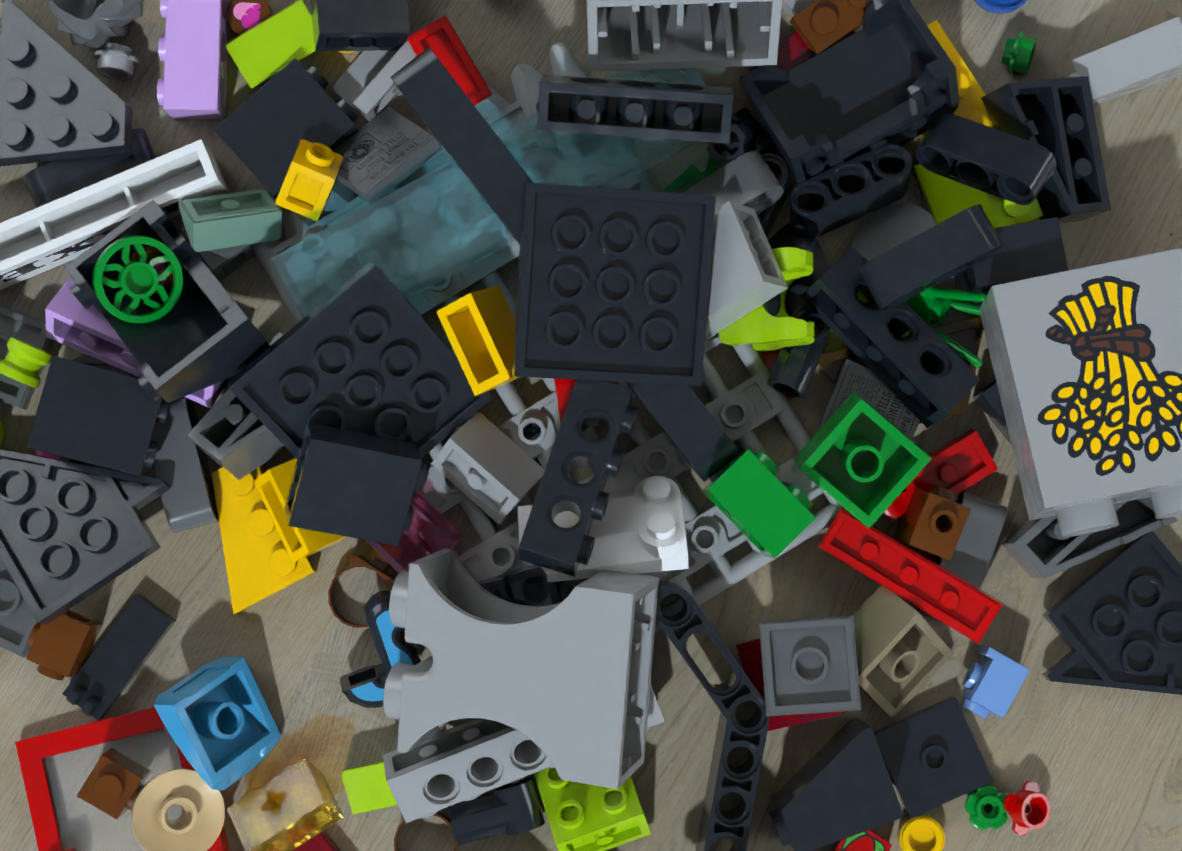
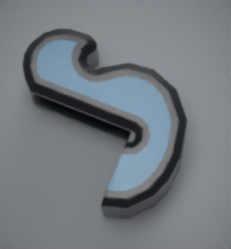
(367, 684)

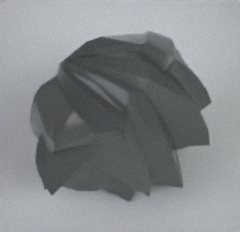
(95, 20)

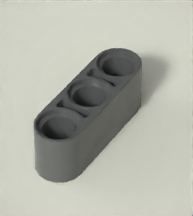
(742, 181)
(185, 469)
(976, 540)

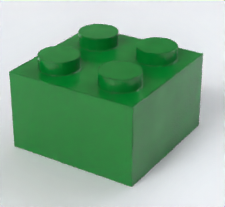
(861, 459)
(760, 503)

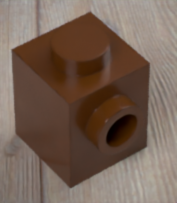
(933, 521)
(62, 644)
(114, 783)

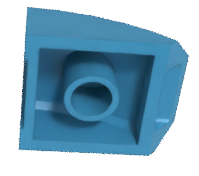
(219, 721)

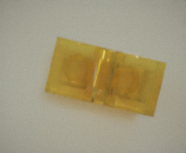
(285, 810)

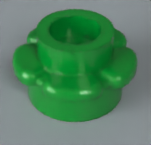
(1019, 53)
(975, 808)

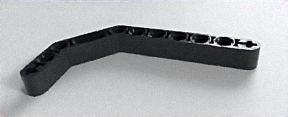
(730, 732)

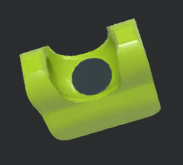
(770, 324)

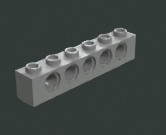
(465, 777)

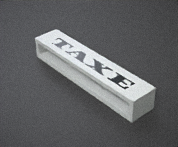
(79, 220)

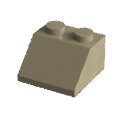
(895, 650)

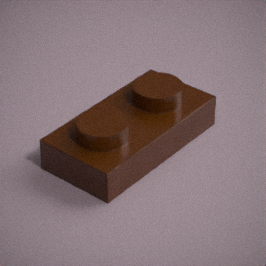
(828, 22)

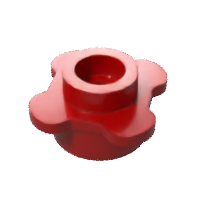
(1036, 811)

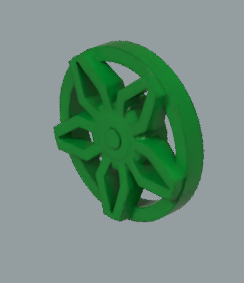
(138, 279)

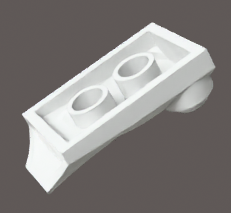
(637, 534)

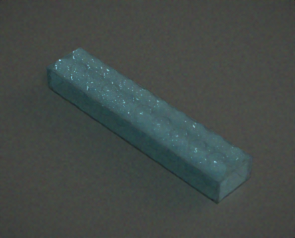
(444, 222)

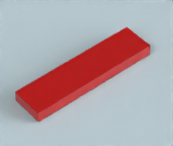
(911, 575)

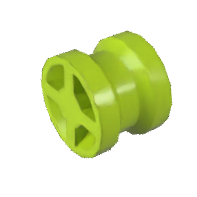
(24, 362)

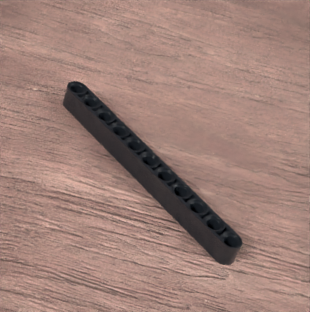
(501, 184)

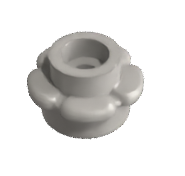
(116, 62)

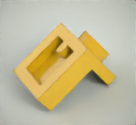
(309, 179)

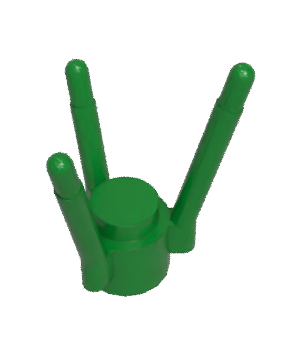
(934, 307)

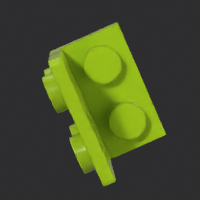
(590, 815)

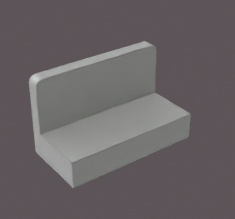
(368, 81)
(488, 467)

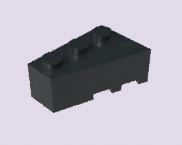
(1063, 121)

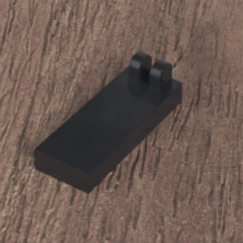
(118, 657)

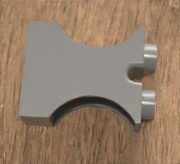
(556, 672)

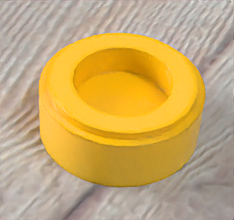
(920, 834)

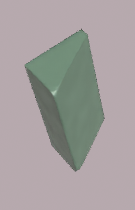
(231, 219)

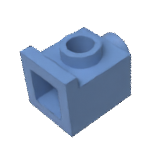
(992, 683)

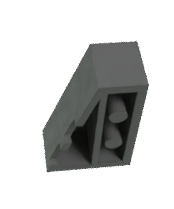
(235, 435)
(1044, 552)

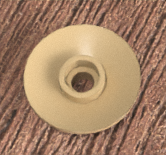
(200, 817)

